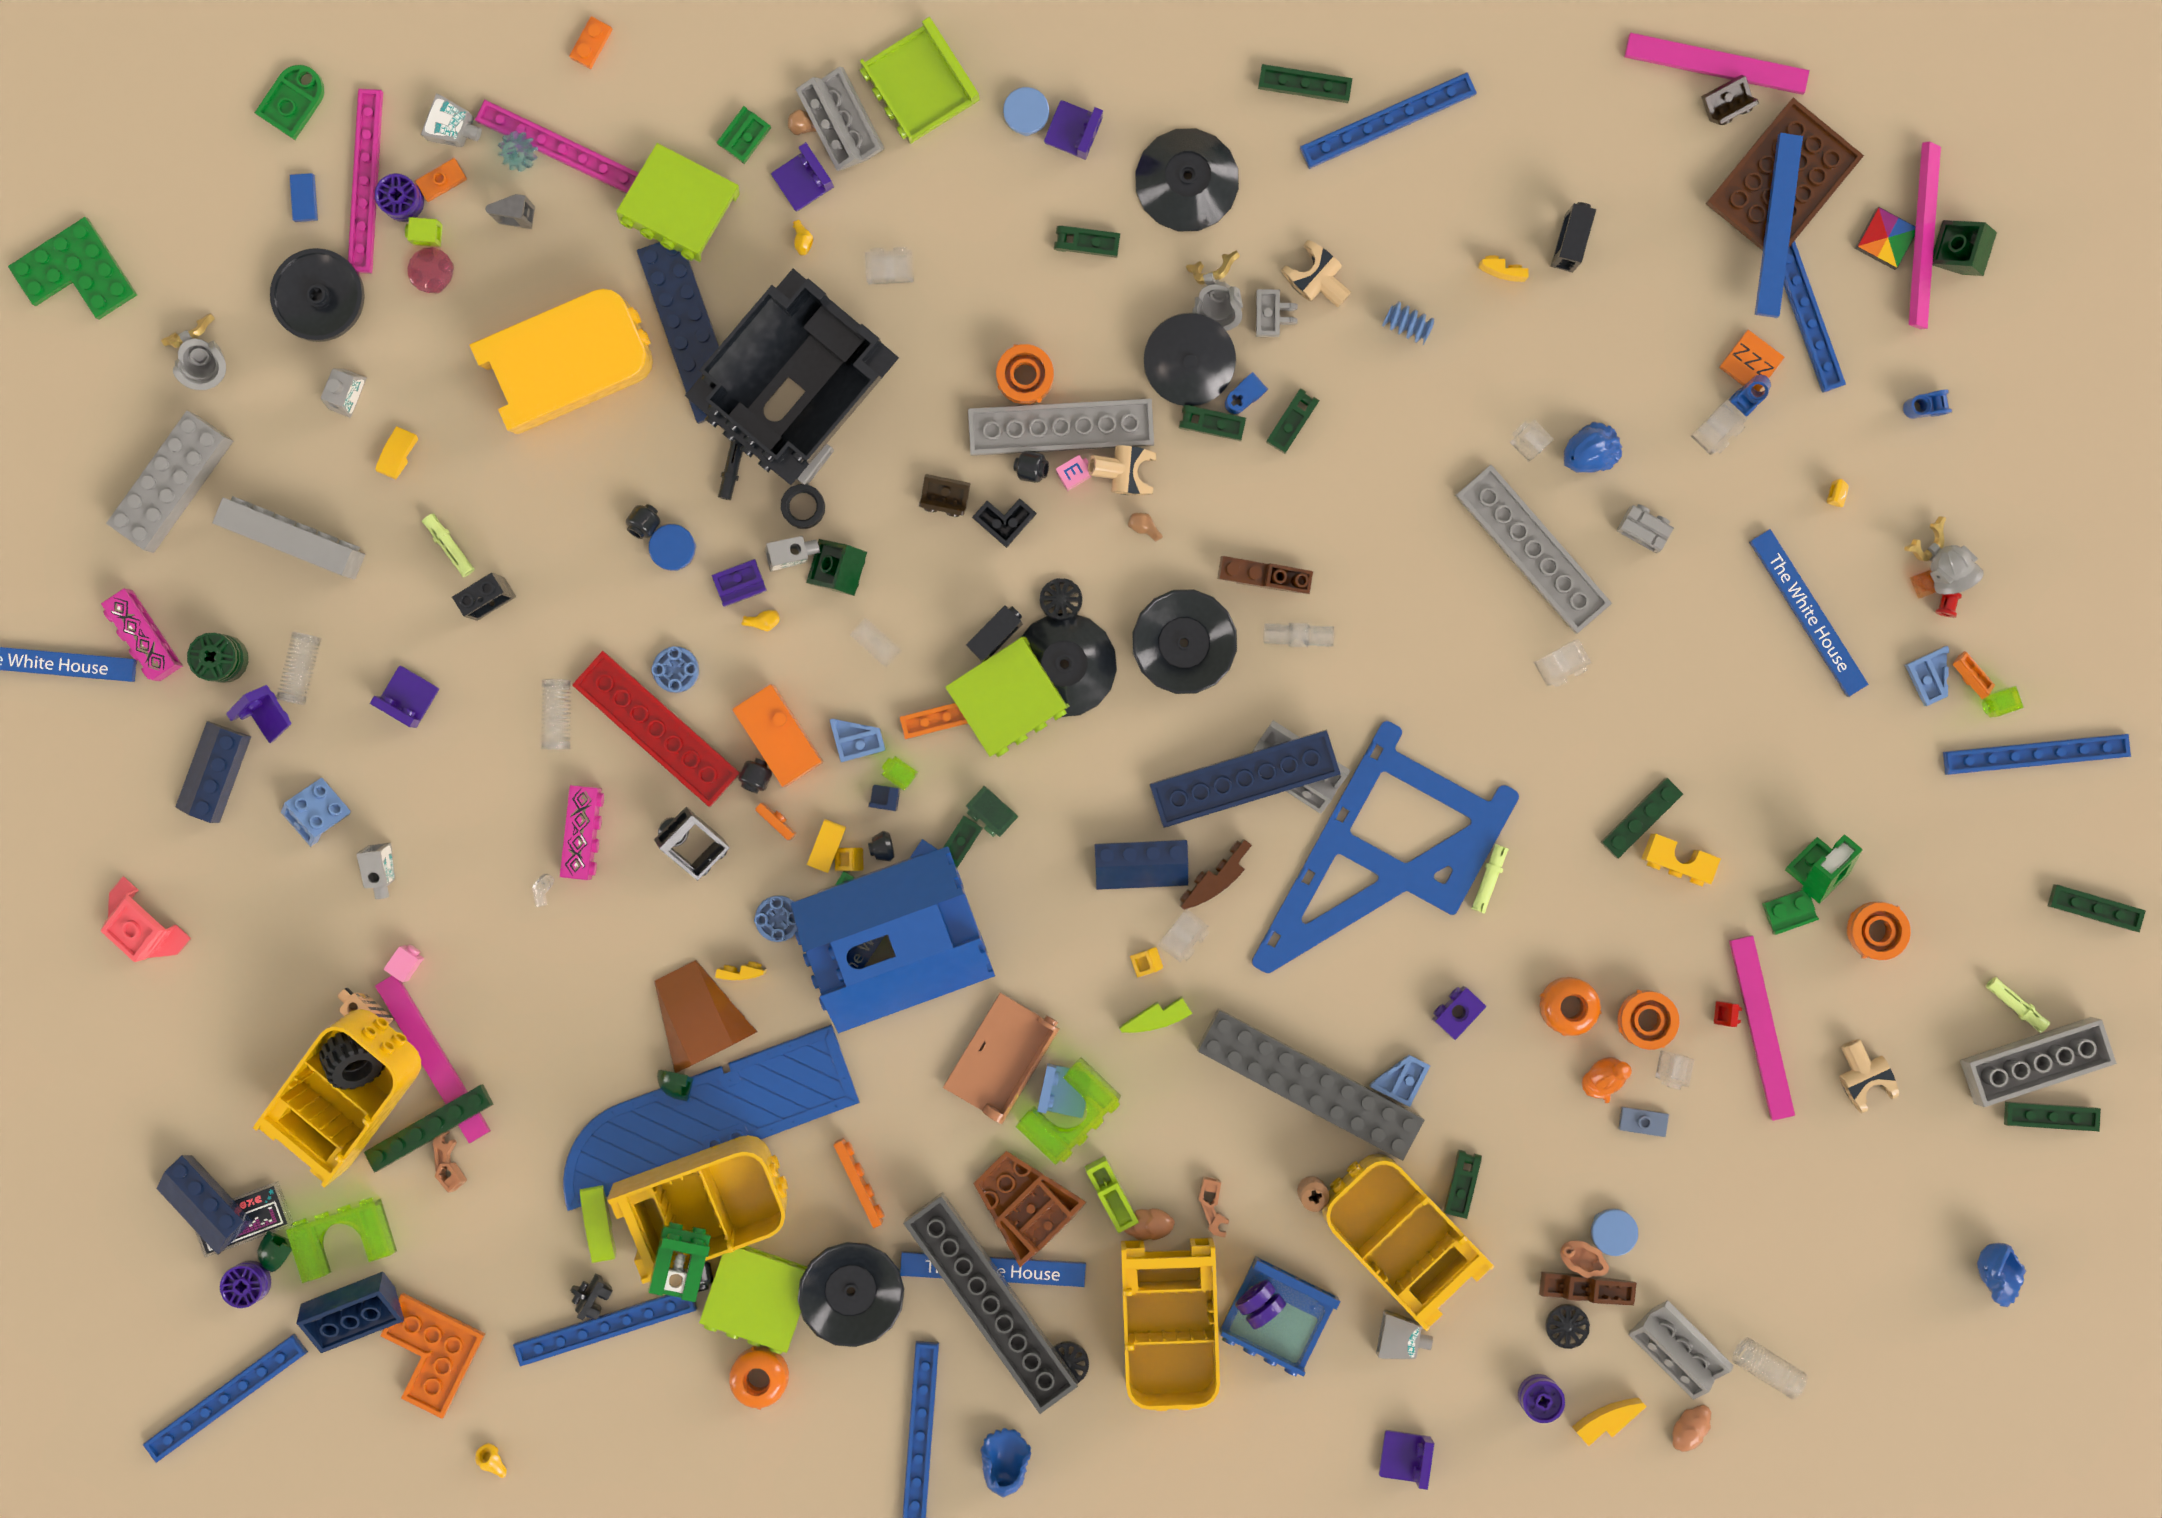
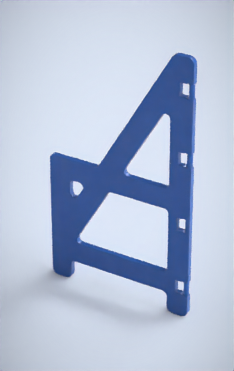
(1462, 852)

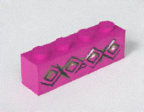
(141, 635)
(581, 832)

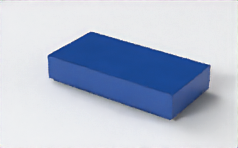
(303, 197)

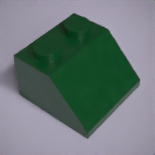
(1964, 247)
(837, 567)

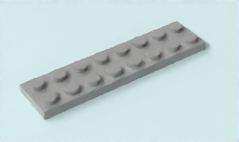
(1060, 427)
(1533, 549)

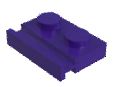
(739, 583)

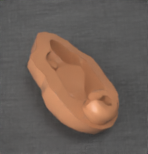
(1152, 1224)
(1584, 1259)
(1691, 1428)

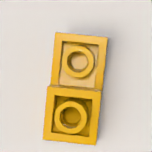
(1496, 267)
(395, 451)
(826, 846)
(747, 971)

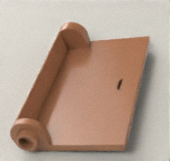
(1011, 1052)

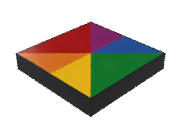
(1886, 238)

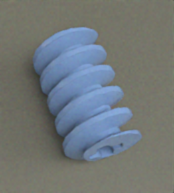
(1408, 322)

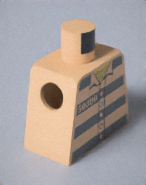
(355, 1001)

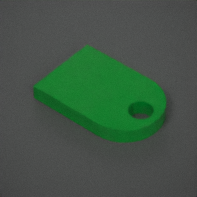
(290, 102)

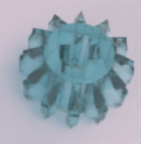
(524, 146)

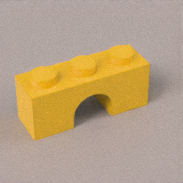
(1661, 853)

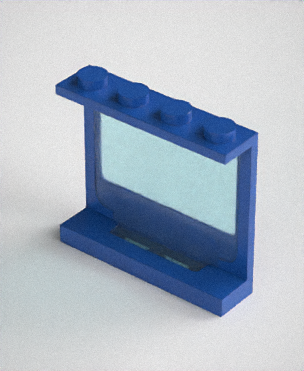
(1294, 1331)

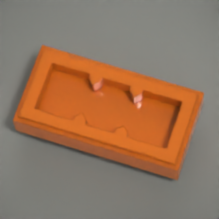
(441, 180)
(1973, 675)
(776, 820)

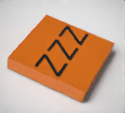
(1751, 358)

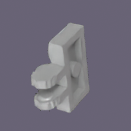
(1268, 313)

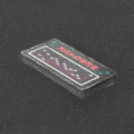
(266, 1209)

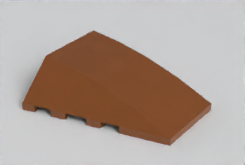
(698, 1016)
(1025, 1205)

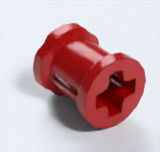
(1948, 605)

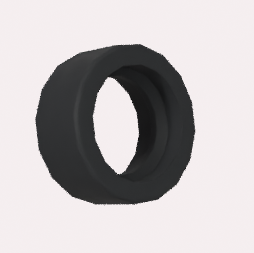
(785, 506)

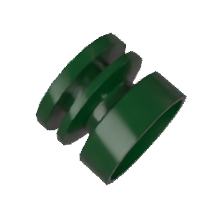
(230, 657)

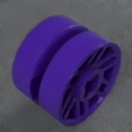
(399, 197)
(245, 1284)
(1260, 1304)
(1552, 1402)

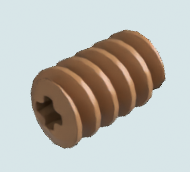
(1321, 1196)

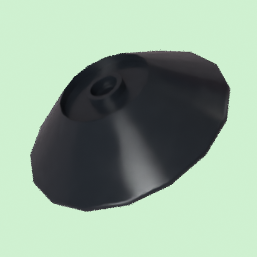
(1180, 201)
(1190, 617)
(1089, 657)
(853, 1317)

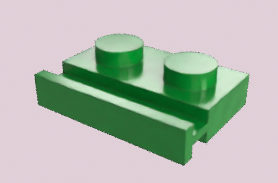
(744, 135)
(1790, 911)

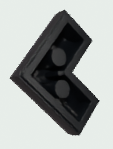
(1004, 527)

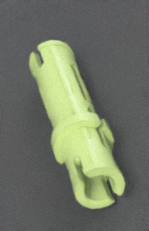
(443, 538)
(1490, 877)
(2024, 1010)

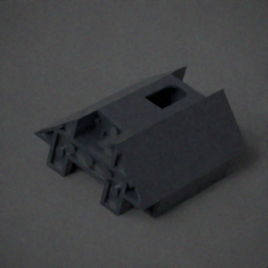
(796, 336)

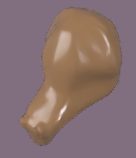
(800, 122)
(1143, 524)

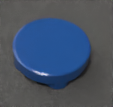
(672, 547)

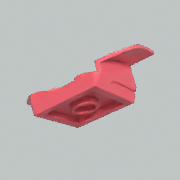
(136, 930)

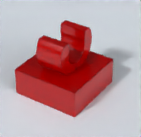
(1727, 1014)

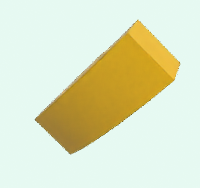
(1608, 1418)

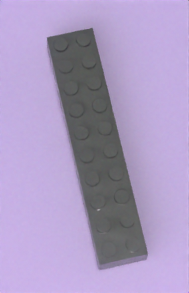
(1310, 1084)
(991, 1303)

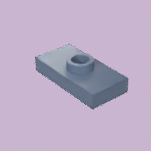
(1643, 1121)

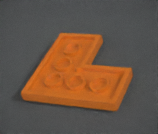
(445, 1353)

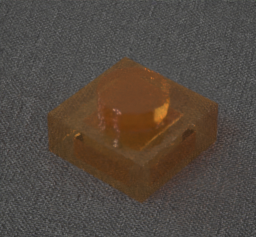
(1923, 584)

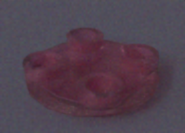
(430, 270)

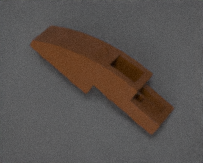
(1265, 575)
(1211, 885)

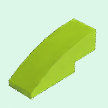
(1156, 1017)
(1111, 1194)
(597, 1224)

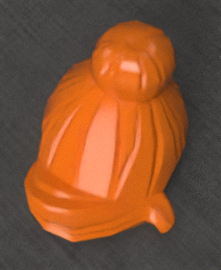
(1606, 1078)

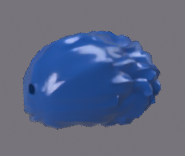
(1593, 449)
(2001, 1272)
(1005, 1461)

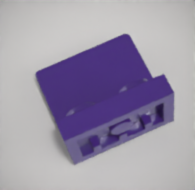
(1073, 129)
(802, 179)
(406, 697)
(264, 710)
(1407, 1457)

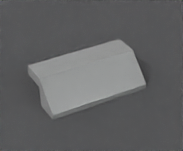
(840, 119)
(1315, 795)
(1680, 1349)

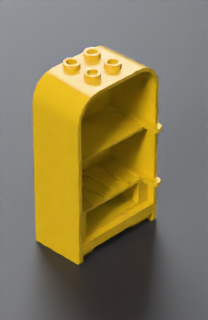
(566, 358)
(332, 1124)
(723, 1189)
(1402, 1236)
(1170, 1325)

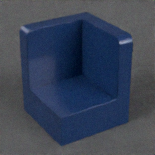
(884, 798)

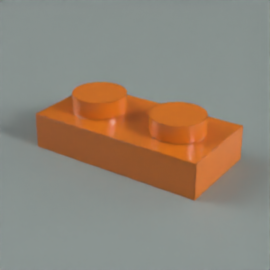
(590, 42)

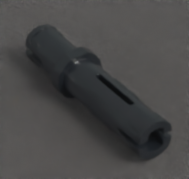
(730, 472)

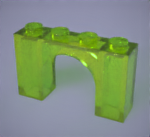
(1058, 1141)
(308, 1237)

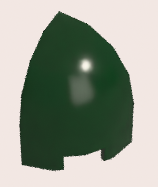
(675, 1084)
(273, 1251)

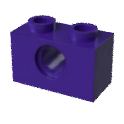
(1471, 1009)

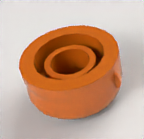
(1025, 355)
(1896, 930)
(1551, 1006)
(1666, 1024)
(763, 1359)

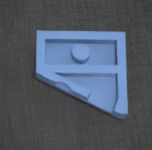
(1930, 675)
(856, 739)
(1402, 1080)

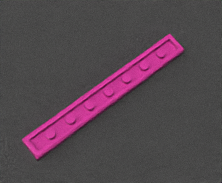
(1716, 63)
(558, 147)
(365, 179)
(1924, 235)
(1762, 1028)
(429, 1050)

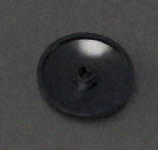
(317, 295)
(1189, 359)

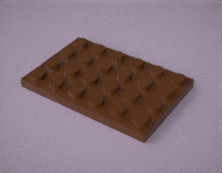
(1822, 168)

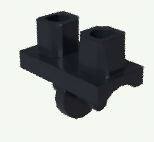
(586, 1295)

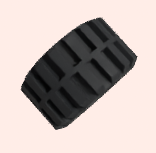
(348, 1063)

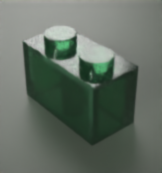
(991, 811)

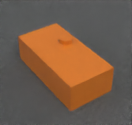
(777, 735)

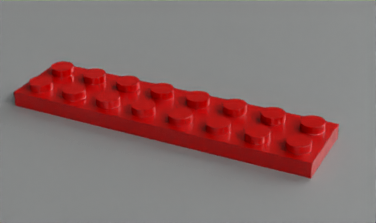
(656, 729)

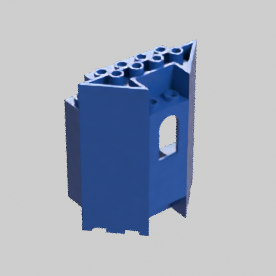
(928, 926)

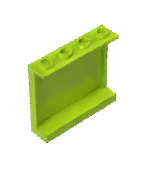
(920, 82)
(676, 202)
(1007, 698)
(755, 1298)

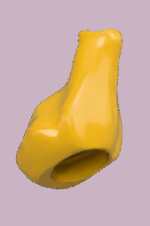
(803, 238)
(765, 620)
(489, 1460)

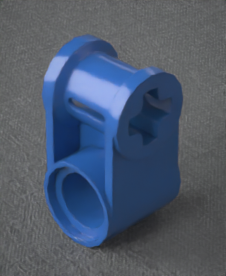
(1247, 392)
(1747, 397)
(1930, 404)

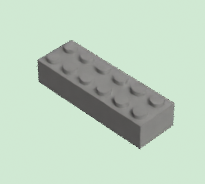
(169, 482)
(287, 537)
(2038, 1061)

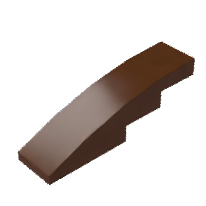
(1592, 1289)

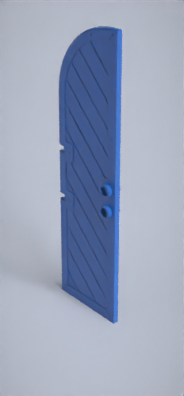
(756, 1099)

